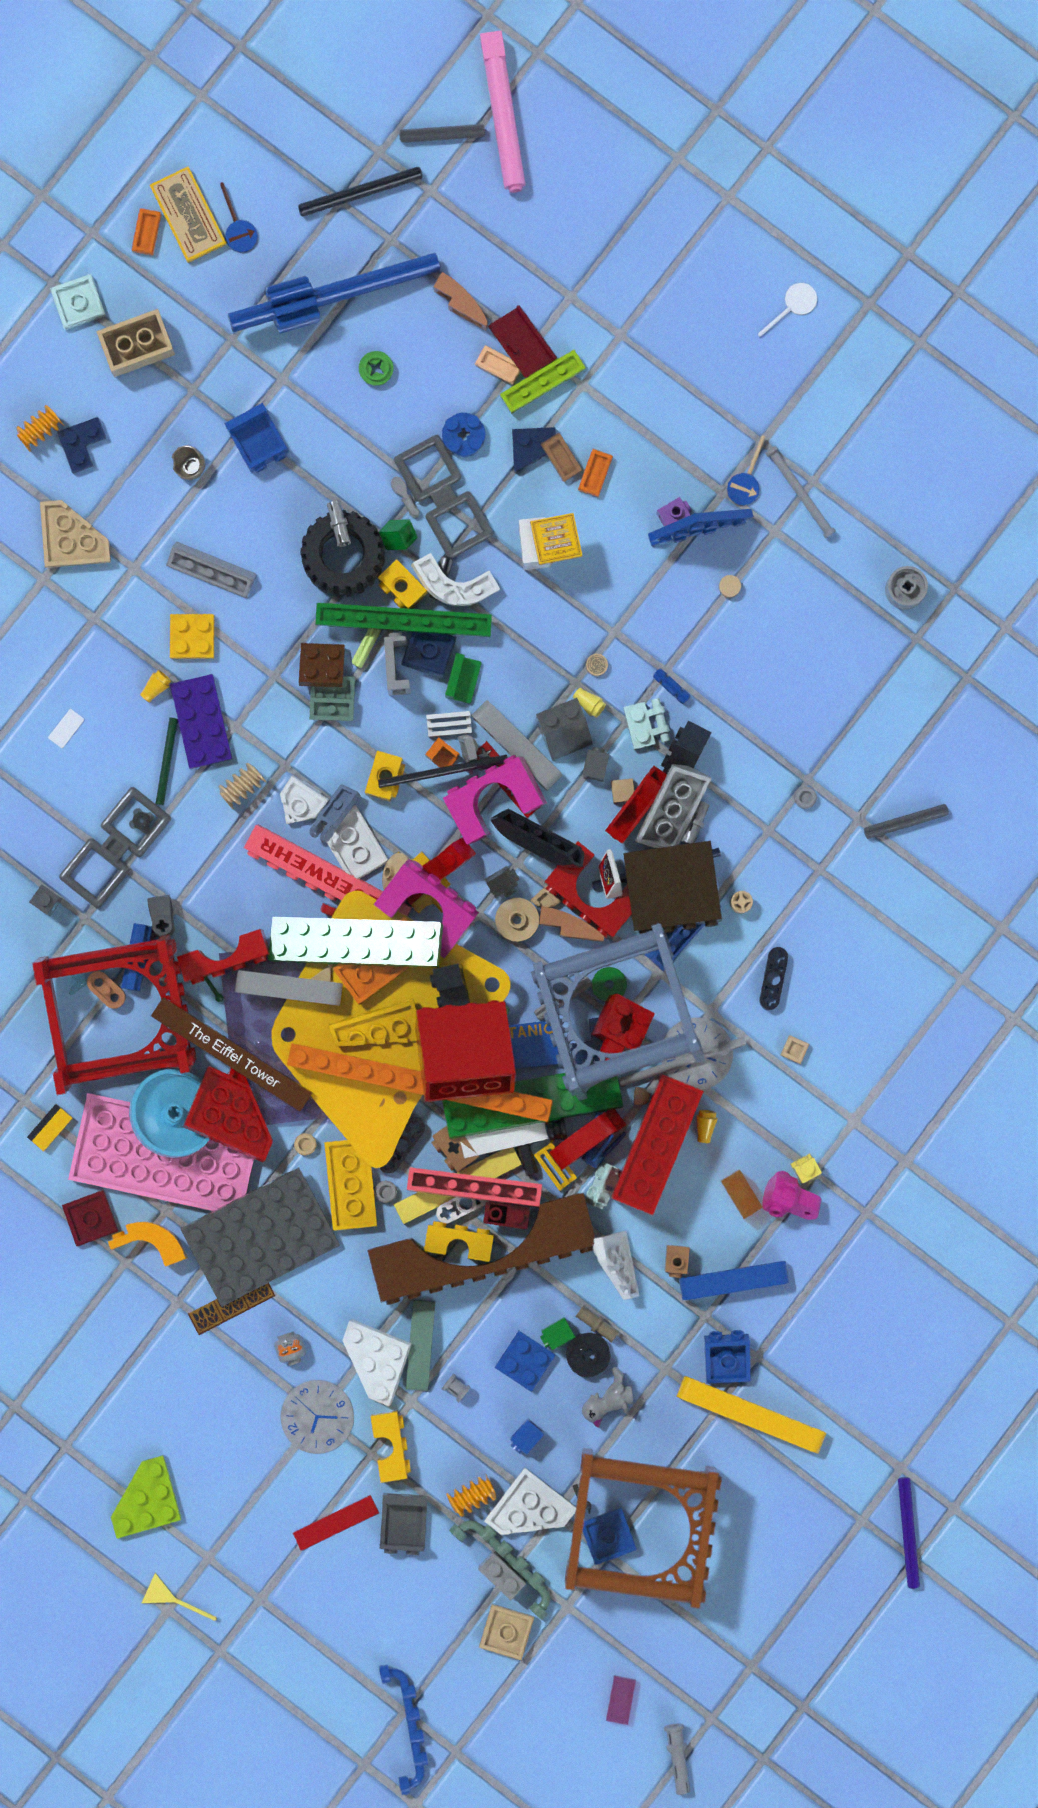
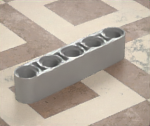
(516, 744)
(288, 987)

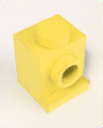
(806, 1168)

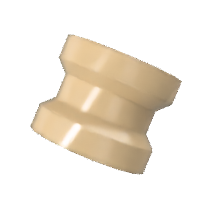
(743, 903)

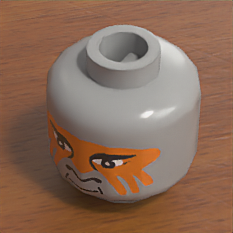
(290, 1348)

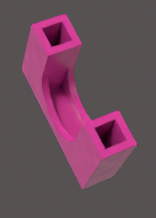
(464, 801)
(413, 880)

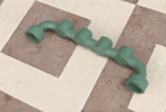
(518, 1564)

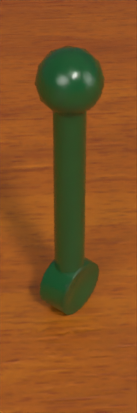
(218, 997)

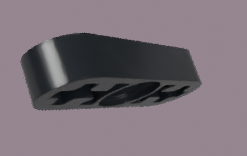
(771, 961)
(416, 1135)

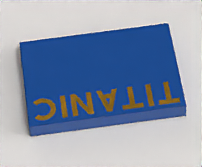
(532, 1045)

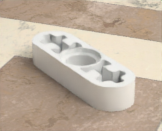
(454, 1216)

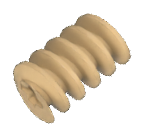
(241, 785)

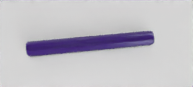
(908, 1532)

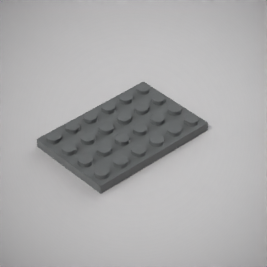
(260, 1236)

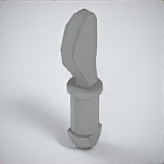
(400, 488)

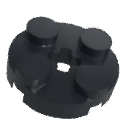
(592, 1366)

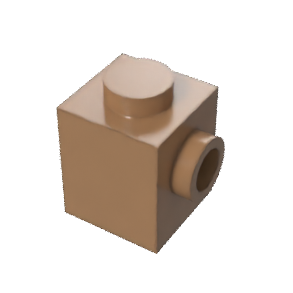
(676, 1260)

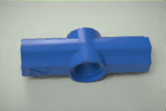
(132, 979)

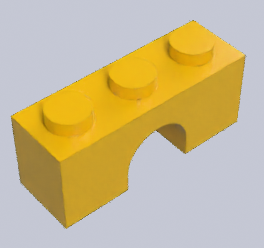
(439, 1237)
(389, 1426)

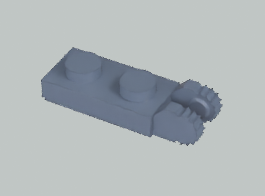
(334, 812)

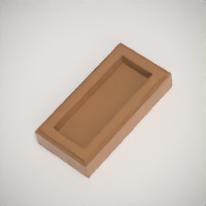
(561, 457)

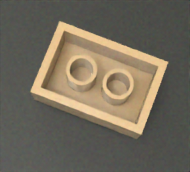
(135, 343)

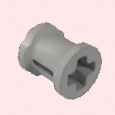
(456, 1388)

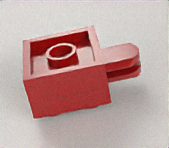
(621, 1025)

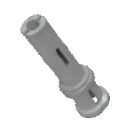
(676, 1747)

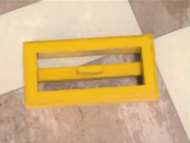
(565, 1181)

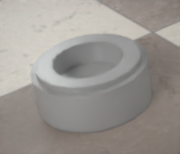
(805, 797)
(385, 1191)

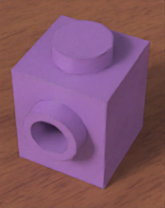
(673, 511)

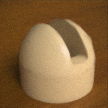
(641, 1096)

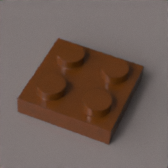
(321, 665)

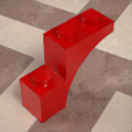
(637, 805)
(446, 863)

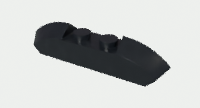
(538, 839)

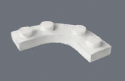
(450, 591)

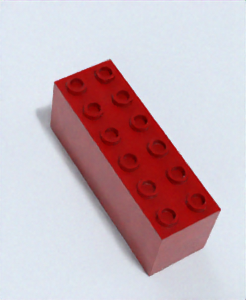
(656, 1144)

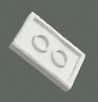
(356, 846)

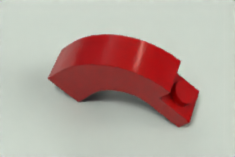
(587, 1138)

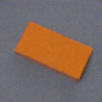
(146, 231)
(595, 473)

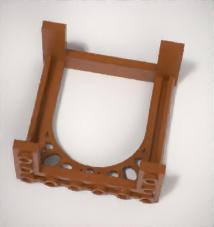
(699, 1482)

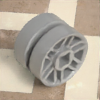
(914, 580)

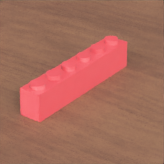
(474, 1187)

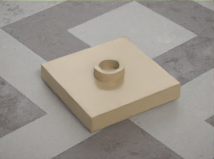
(506, 1632)

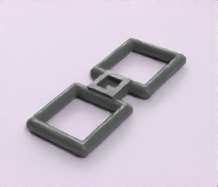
(443, 496)
(115, 847)

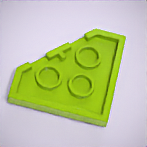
(147, 1500)

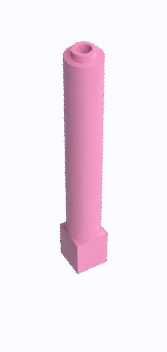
(502, 110)

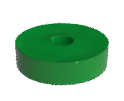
(608, 974)

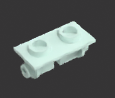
(597, 1193)

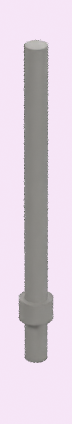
(722, 1048)

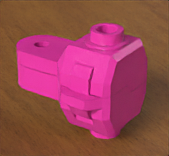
(785, 1196)

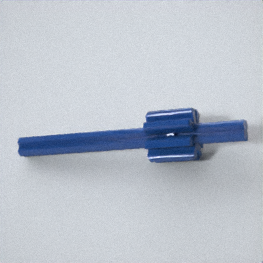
(296, 302)

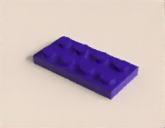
(201, 721)

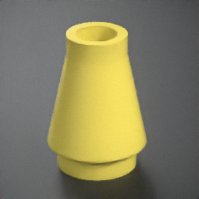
(589, 702)

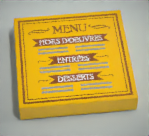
(556, 539)

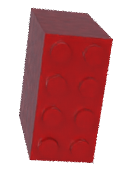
(465, 1051)

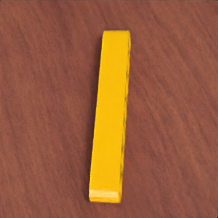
(751, 1414)

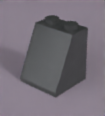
(564, 729)

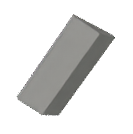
(673, 807)

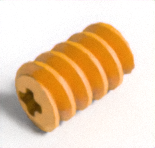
(38, 427)
(472, 1496)

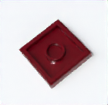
(90, 1218)

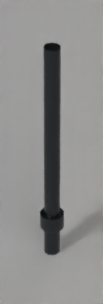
(484, 763)

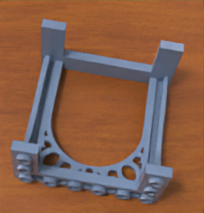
(584, 1076)

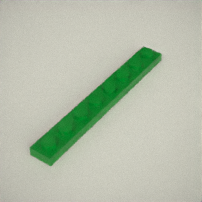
(403, 619)

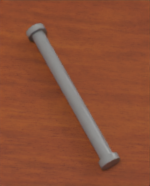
(828, 531)

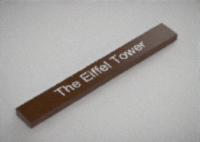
(231, 1054)

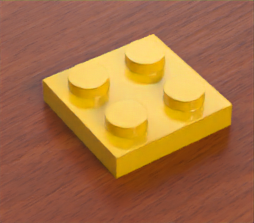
(191, 636)

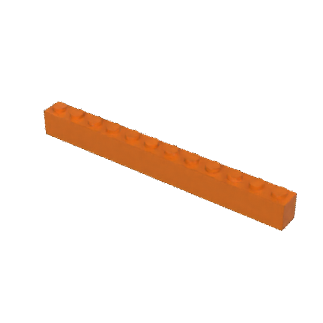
(409, 1080)

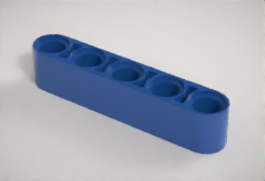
(733, 1280)

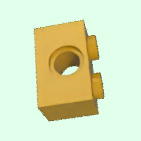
(398, 573)
(382, 763)

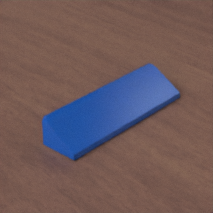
(678, 941)

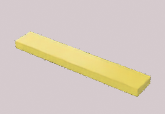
(489, 1167)

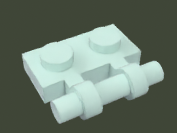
(640, 727)

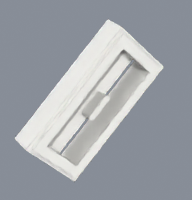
(446, 724)

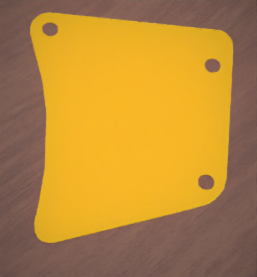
(354, 1103)

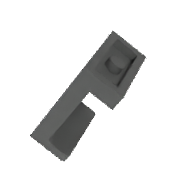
(403, 1523)

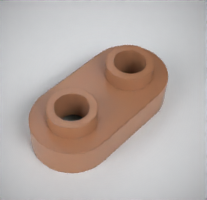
(107, 989)

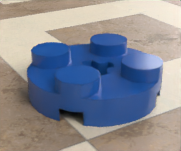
(455, 444)

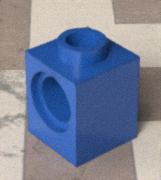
(526, 1437)

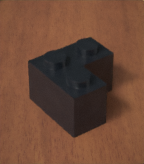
(686, 746)
(450, 985)

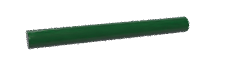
(166, 761)

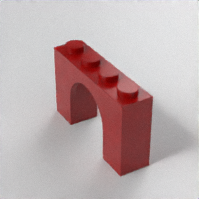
(607, 918)

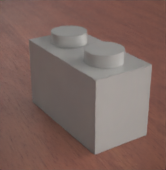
(502, 1575)

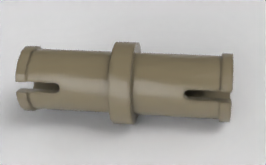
(597, 1323)

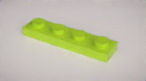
(542, 381)

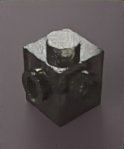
(502, 882)

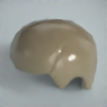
(188, 462)

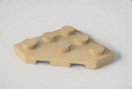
(70, 538)

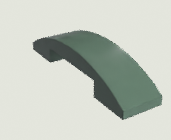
(420, 1350)

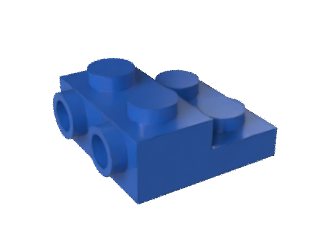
(727, 1357)

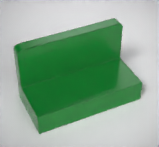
(463, 679)

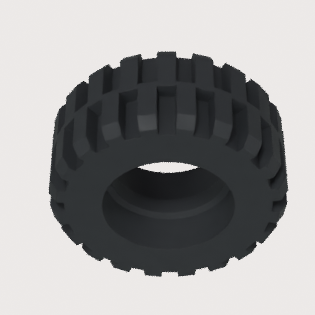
(349, 582)

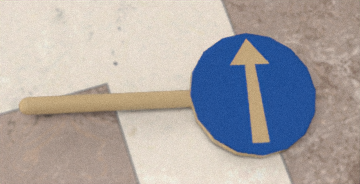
(743, 487)

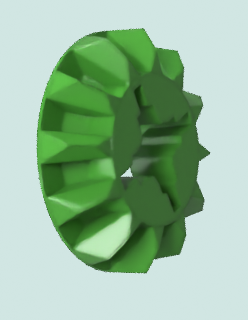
(375, 358)

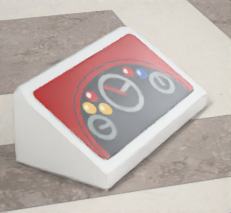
(609, 876)

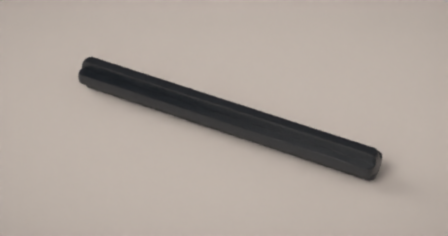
(360, 191)

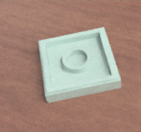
(77, 302)

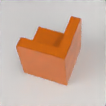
(442, 754)

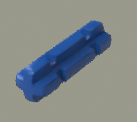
(671, 686)

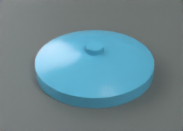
(160, 1111)

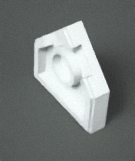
(301, 800)

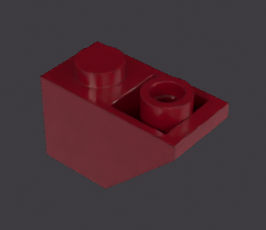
(506, 1215)

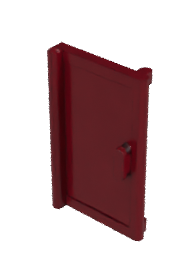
(520, 336)

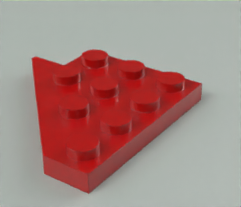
(229, 1114)

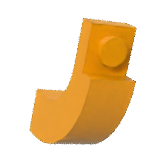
(158, 1235)

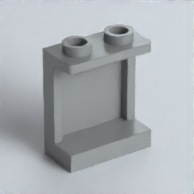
(394, 686)

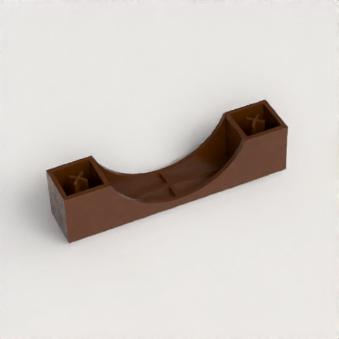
(408, 1270)

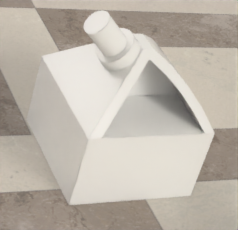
(528, 549)

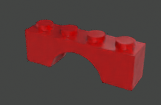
(251, 947)

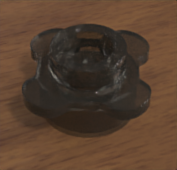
(135, 823)

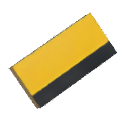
(50, 1127)

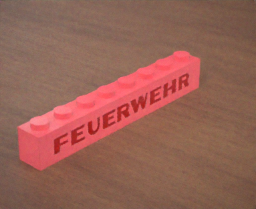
(308, 866)

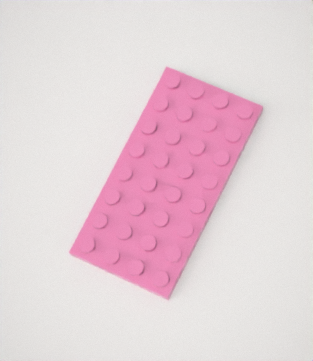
(115, 1159)

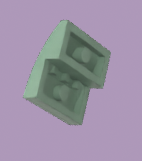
(333, 702)

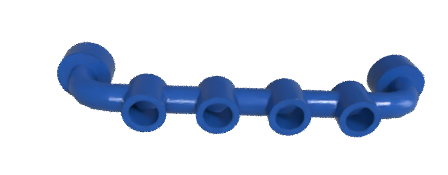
(412, 1715)

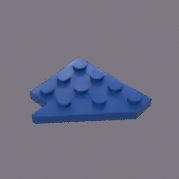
(697, 524)

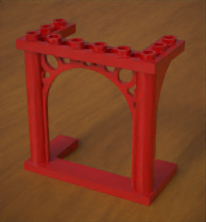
(177, 1055)

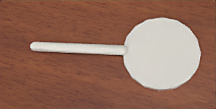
(799, 299)

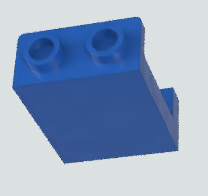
(257, 438)

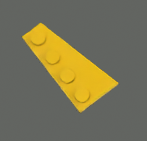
(378, 1026)

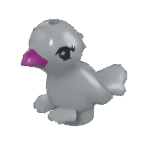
(615, 1398)

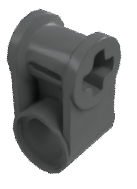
(161, 912)

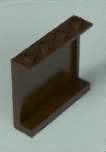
(673, 887)

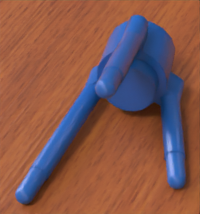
(596, 1154)

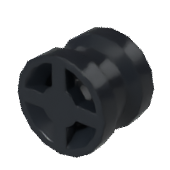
(557, 1130)

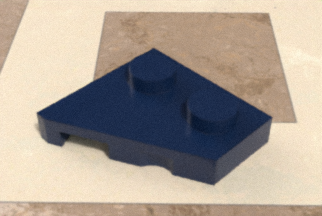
(527, 445)

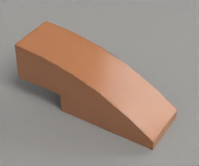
(460, 301)
(570, 925)

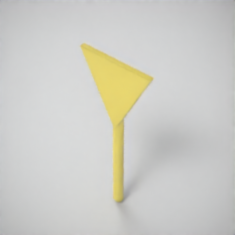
(159, 1593)

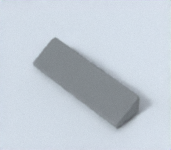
(211, 569)

